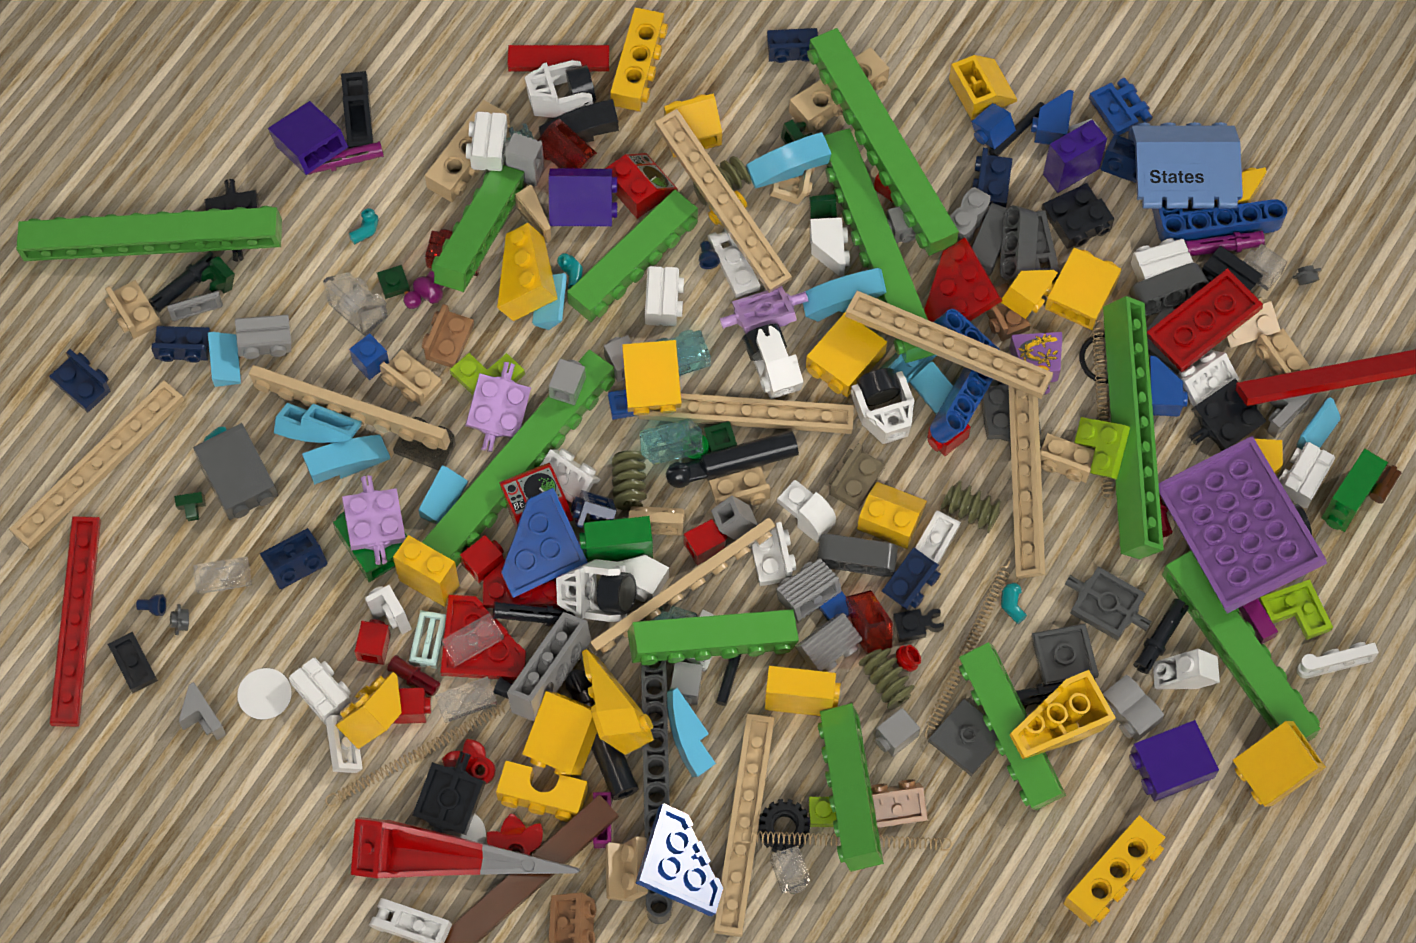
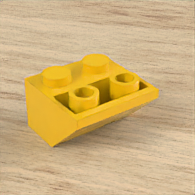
(980, 84)
(702, 118)
(372, 711)

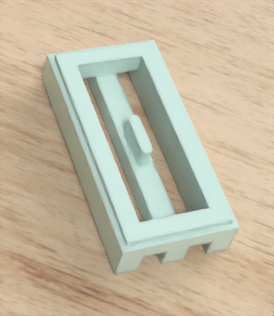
(423, 661)

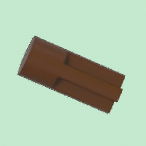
(1385, 484)

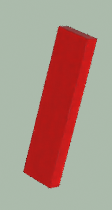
(531, 57)

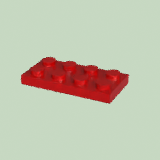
(1204, 320)

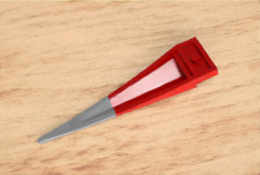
(405, 850)

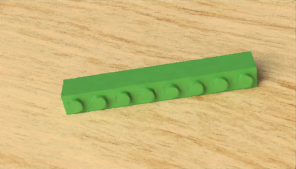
(1239, 649)

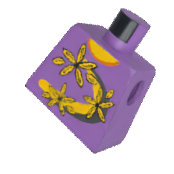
(1039, 349)

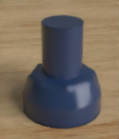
(708, 258)
(155, 605)

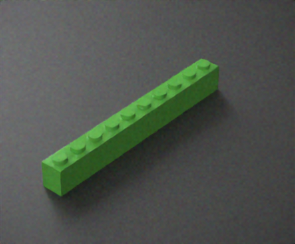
(883, 142)
(872, 230)
(149, 233)
(1132, 406)
(524, 452)

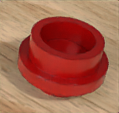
(908, 657)

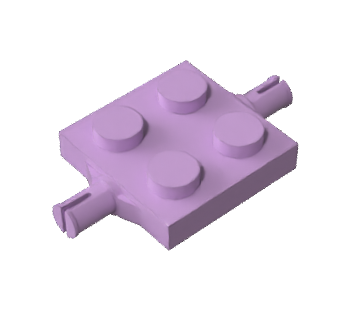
(764, 309)
(498, 406)
(373, 519)

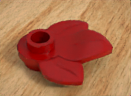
(477, 759)
(516, 837)

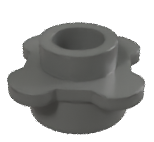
(1307, 275)
(179, 619)

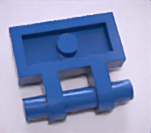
(1114, 109)

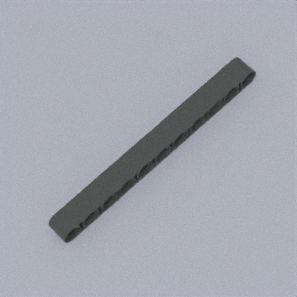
(655, 757)

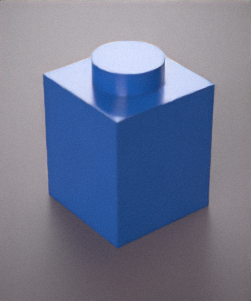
(993, 126)
(368, 356)

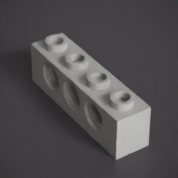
(549, 665)

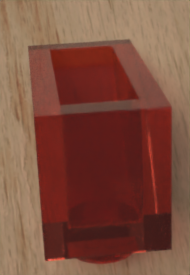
(870, 621)

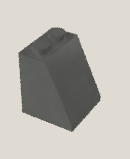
(235, 472)

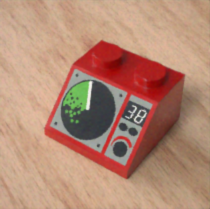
(640, 183)
(528, 484)

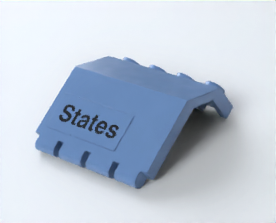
(1187, 165)

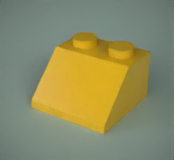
(891, 514)

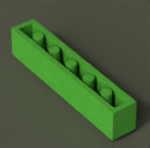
(478, 228)
(632, 256)
(712, 636)
(1004, 714)
(851, 788)

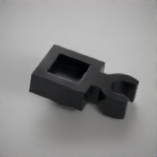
(913, 626)

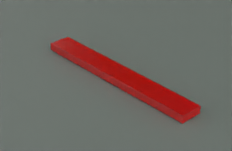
(1327, 378)
(75, 622)

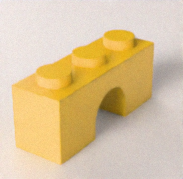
(563, 801)

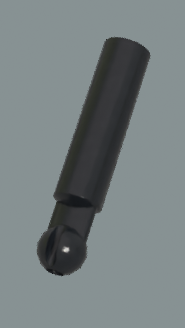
(734, 459)
(610, 760)

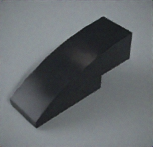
(357, 109)
(589, 120)

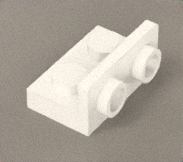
(1207, 376)
(570, 474)
(772, 557)
(384, 602)

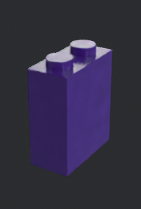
(308, 137)
(1074, 156)
(581, 197)
(1173, 761)

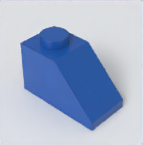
(1053, 119)
(1166, 390)

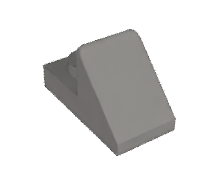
(1286, 411)
(197, 710)

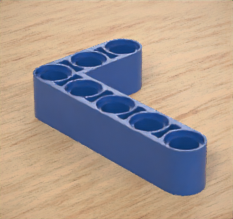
(1209, 218)
(967, 390)

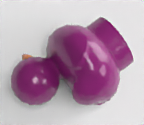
(423, 288)

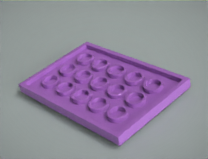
(1240, 524)

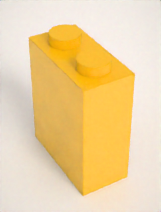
(1083, 288)
(845, 355)
(651, 377)
(426, 570)
(801, 691)
(561, 735)
(1278, 764)

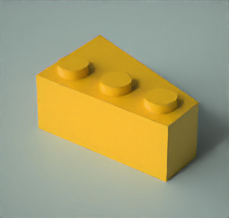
(525, 273)

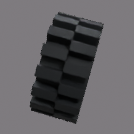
(789, 810)

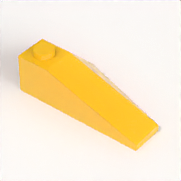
(615, 712)
(1064, 717)

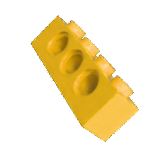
(643, 24)
(1138, 835)

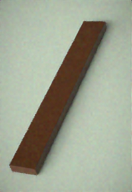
(519, 887)

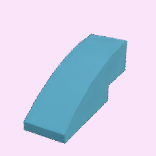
(789, 160)
(838, 293)
(315, 424)
(345, 457)
(687, 733)

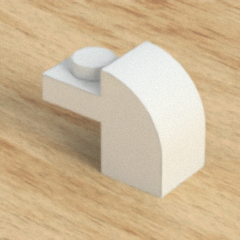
(811, 510)

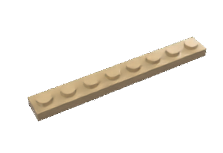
(723, 200)
(949, 344)
(760, 413)
(380, 418)
(96, 464)
(1026, 484)
(692, 580)
(744, 817)

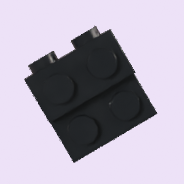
(1078, 216)

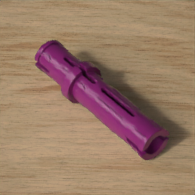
(374, 151)
(1233, 242)

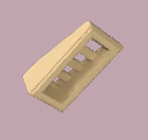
(530, 207)

